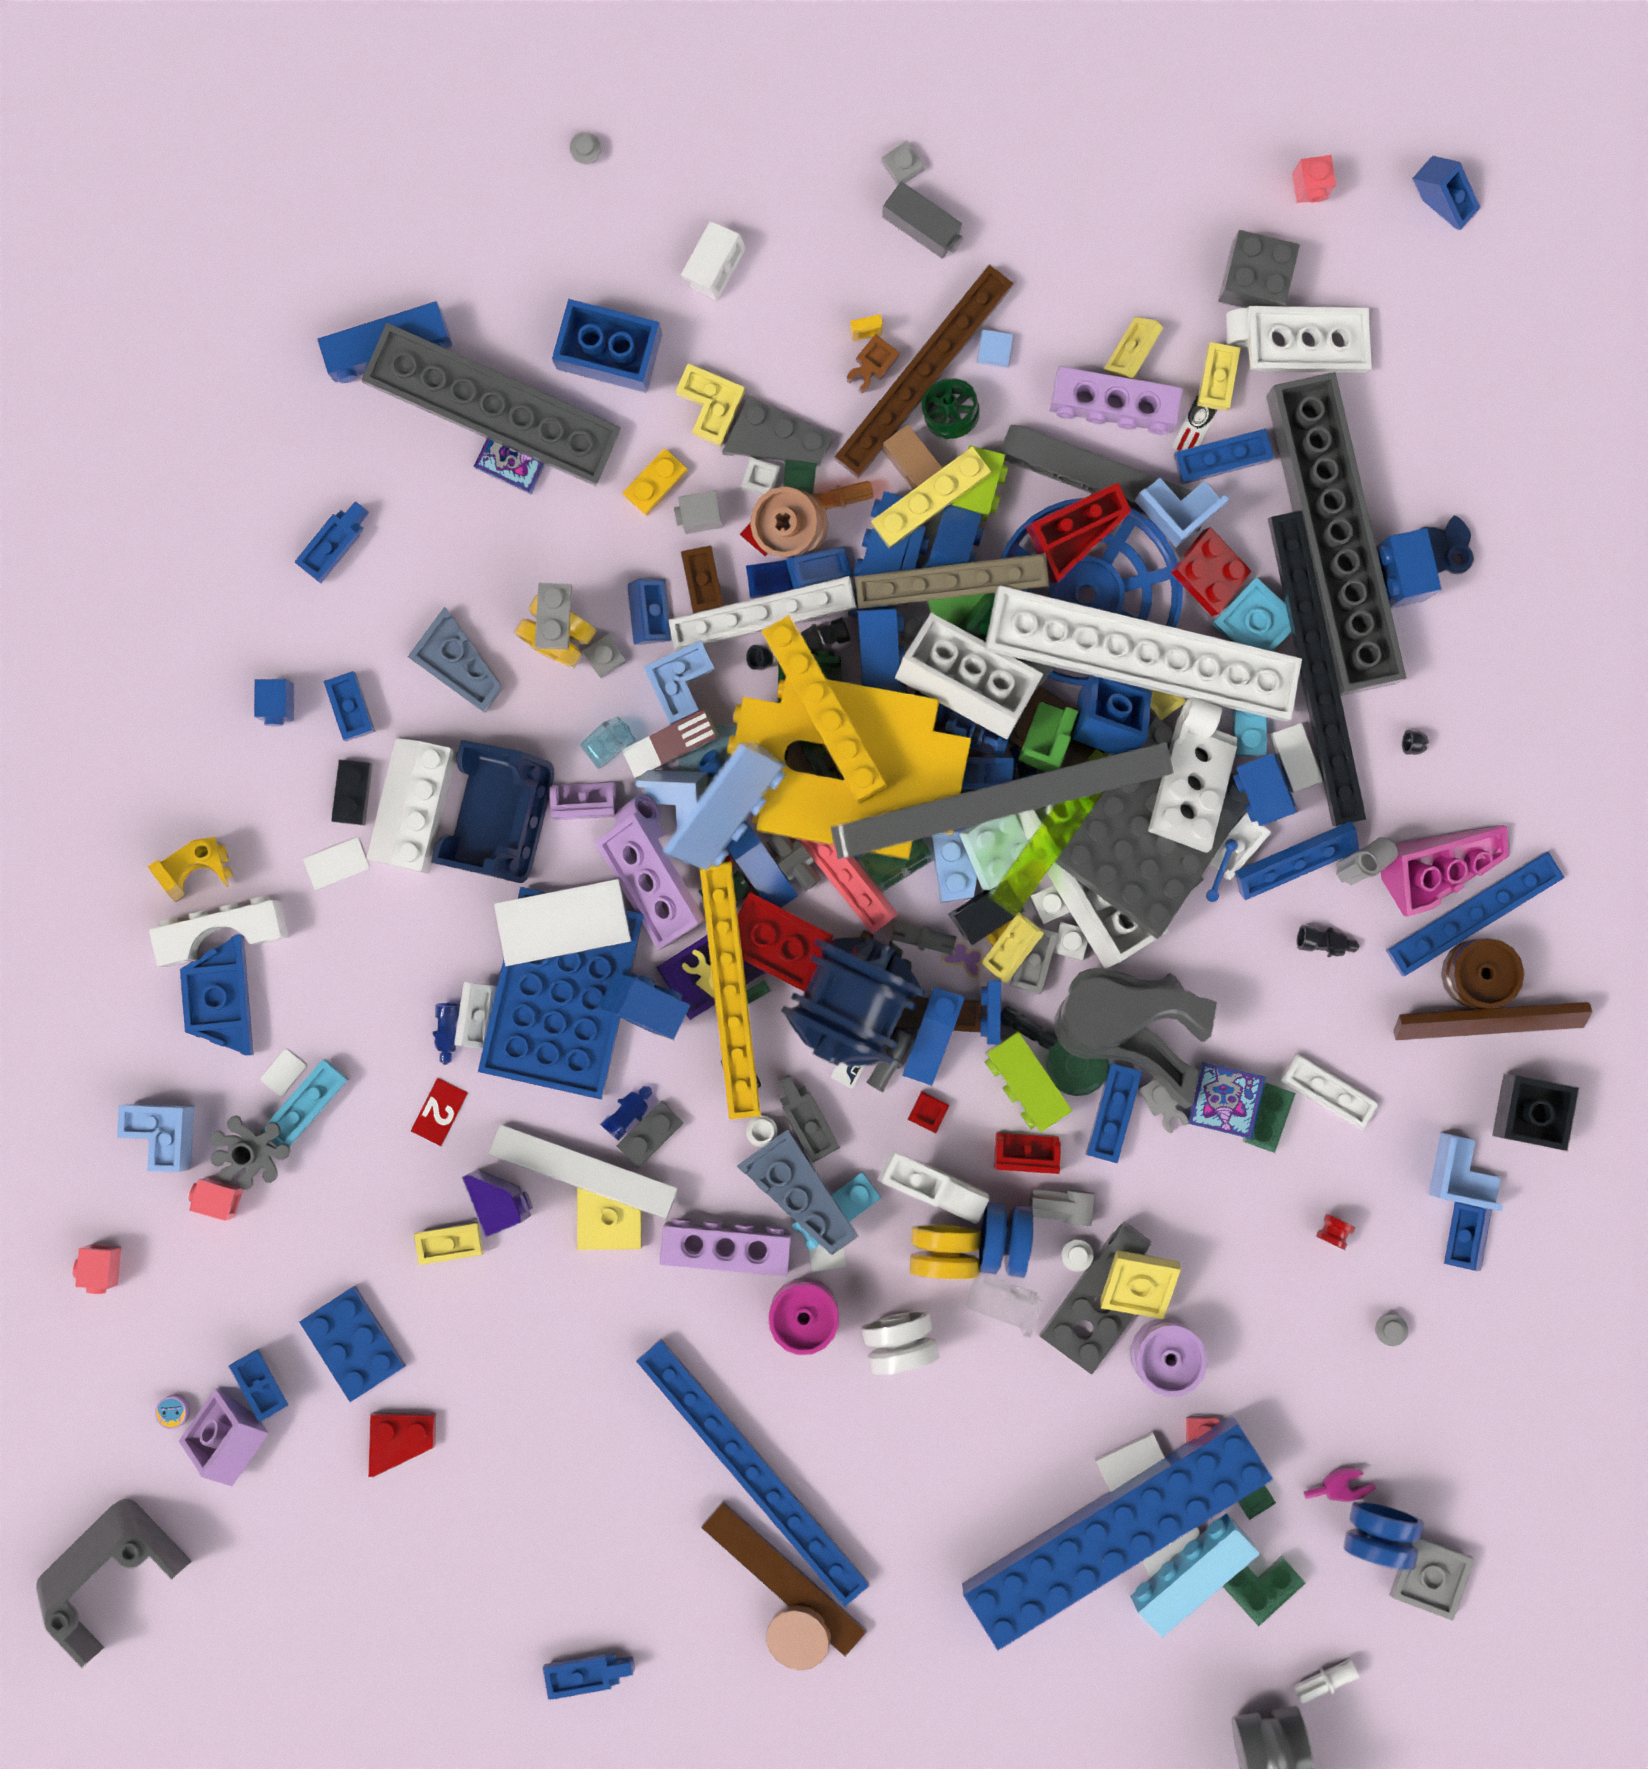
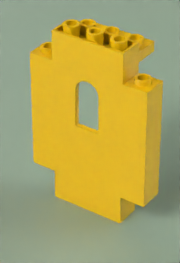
(895, 732)

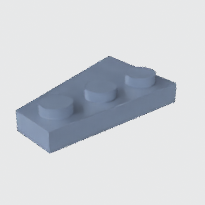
(455, 662)

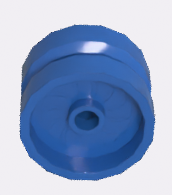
(1006, 1239)
(1383, 1535)

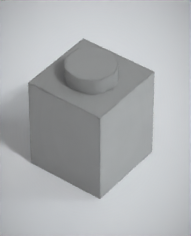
(698, 512)

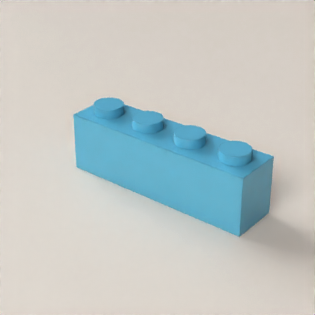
(1194, 1575)

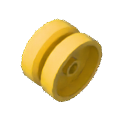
(580, 632)
(946, 1251)

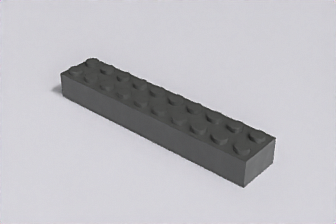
(1329, 492)

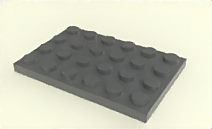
(1135, 868)

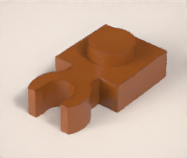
(874, 360)

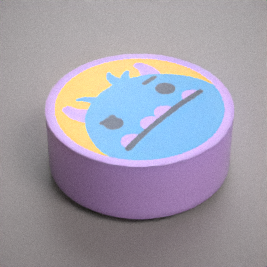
(172, 1411)

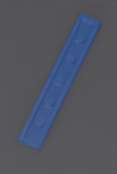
(1475, 913)

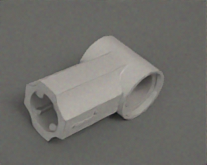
(1367, 861)
(1070, 1206)

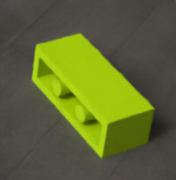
(1027, 1082)

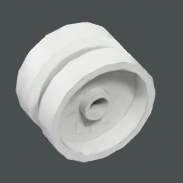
(900, 1342)

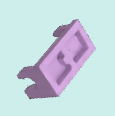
(583, 801)

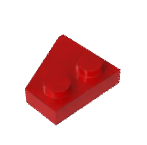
(398, 1438)

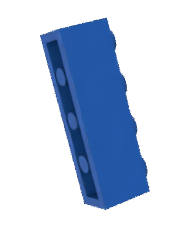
(350, 350)
(878, 556)
(879, 648)

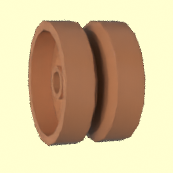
(803, 513)

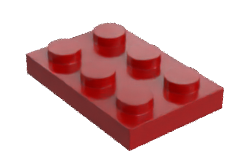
(778, 941)

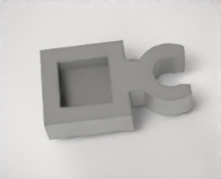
(1159, 1102)

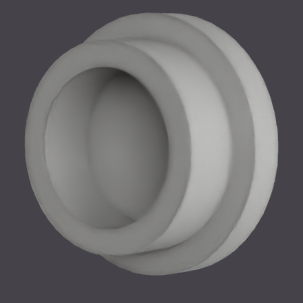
(585, 148)
(1391, 1329)

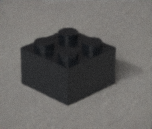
(1535, 1112)

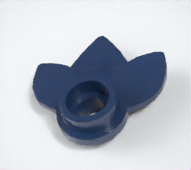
(1451, 541)

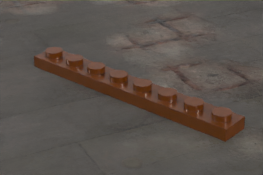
(923, 371)

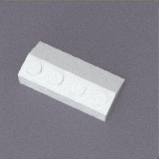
(966, 677)
(412, 805)

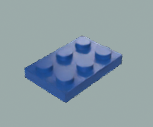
(352, 1343)

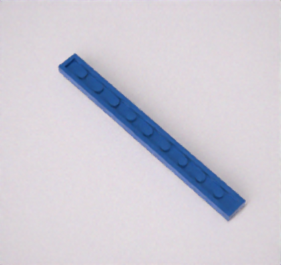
(753, 1472)

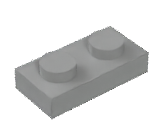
(553, 616)
(1034, 969)

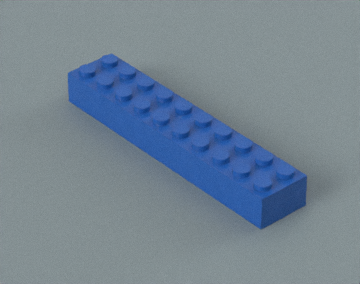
(1115, 1533)

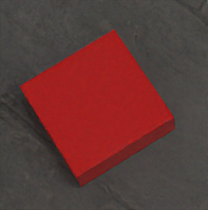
(928, 1112)

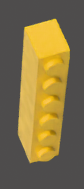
(824, 709)

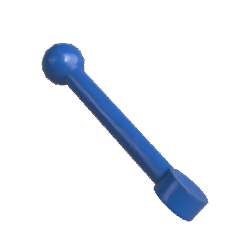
(1212, 895)

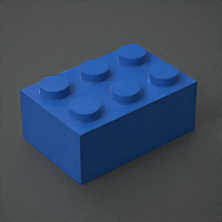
(607, 345)

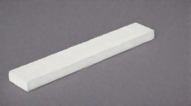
(759, 613)
(583, 1172)

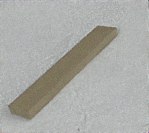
(951, 581)

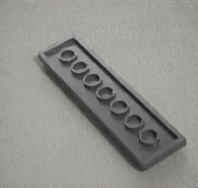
(490, 404)

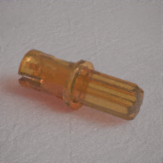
(845, 495)

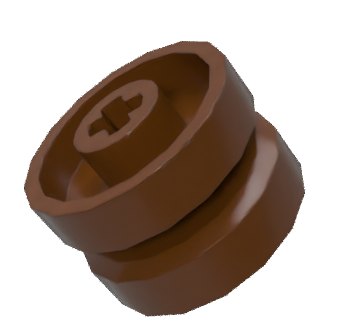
(1501, 972)

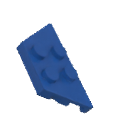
(218, 997)

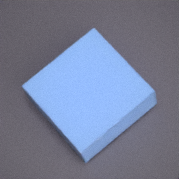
(995, 348)

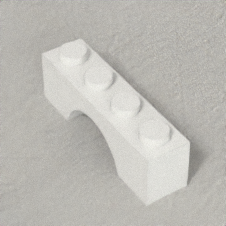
(181, 941)

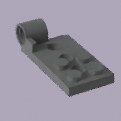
(1079, 1305)

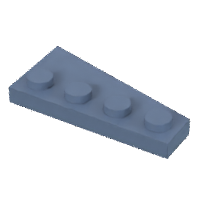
(795, 1185)

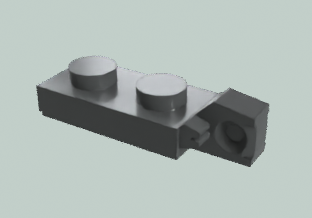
(807, 1120)

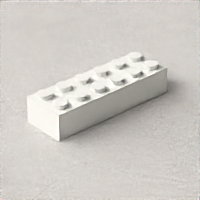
(1106, 928)

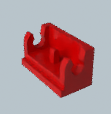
(1027, 1153)

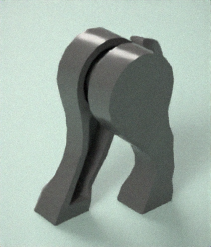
(1109, 1017)
(1272, 1742)

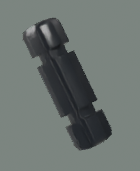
(1028, 1028)

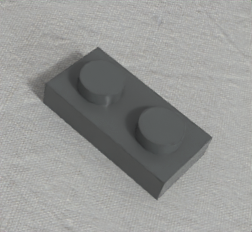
(650, 1134)

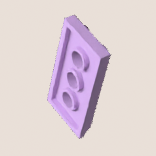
(639, 829)

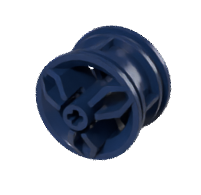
(853, 1001)

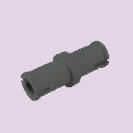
(923, 938)
(884, 1071)

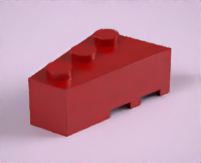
(1077, 528)

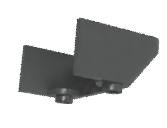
(120, 1532)

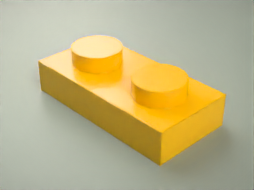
(655, 482)

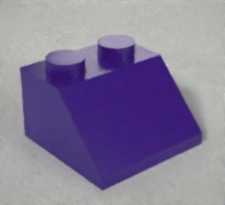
(496, 1201)

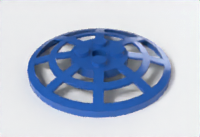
(1104, 578)

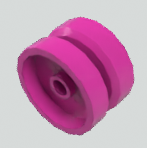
(800, 1335)

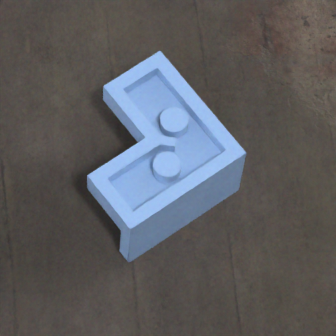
(1176, 517)
(670, 679)
(675, 788)
(168, 1133)
(1453, 1177)

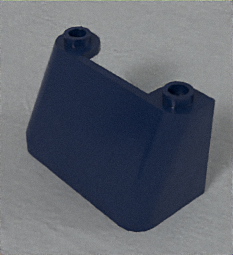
(498, 812)

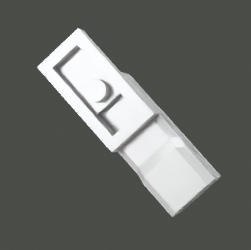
(934, 1187)

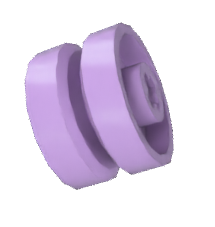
(1181, 1371)

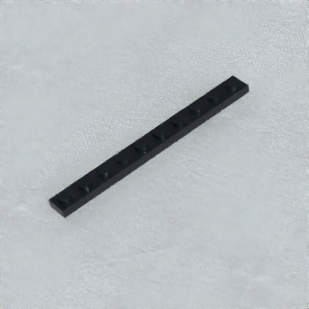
(1316, 668)

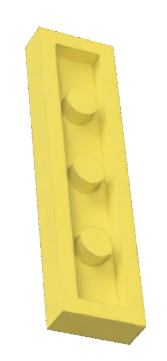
(930, 497)

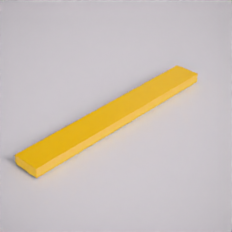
(730, 991)

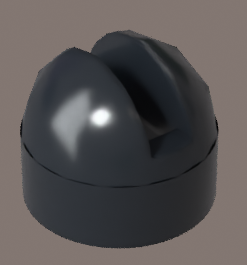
(759, 657)
(1414, 742)

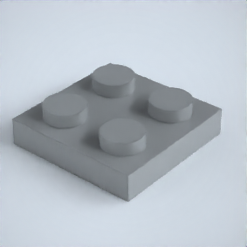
(1436, 1580)

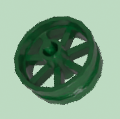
(950, 408)

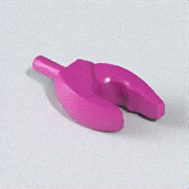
(1337, 1487)

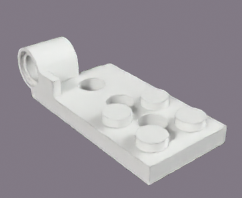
(1254, 328)
(1194, 730)

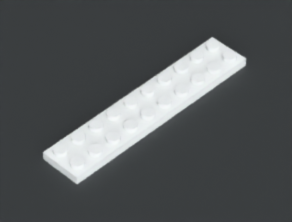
(1143, 653)

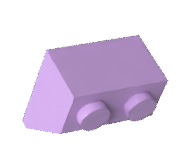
(223, 1438)

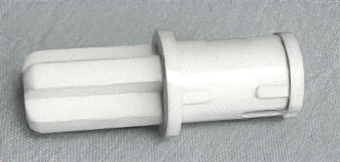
(1326, 1681)

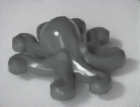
(249, 1152)

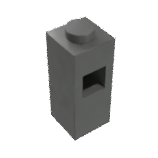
(922, 220)

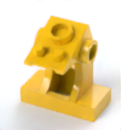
(175, 868)

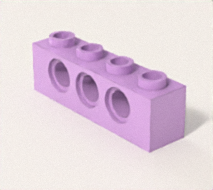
(1163, 399)
(676, 1253)

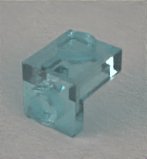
(607, 741)

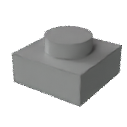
(902, 163)
(604, 656)

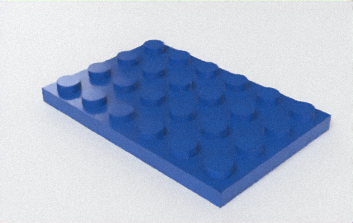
(550, 1021)

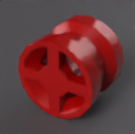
(1335, 1231)

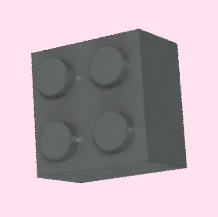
(1258, 271)

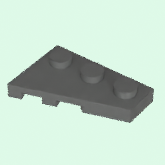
(775, 435)

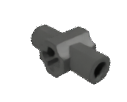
(794, 861)

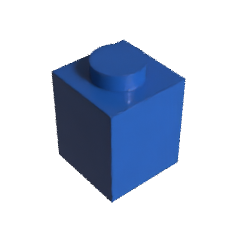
(274, 701)

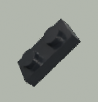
(351, 792)

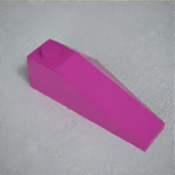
(1441, 865)

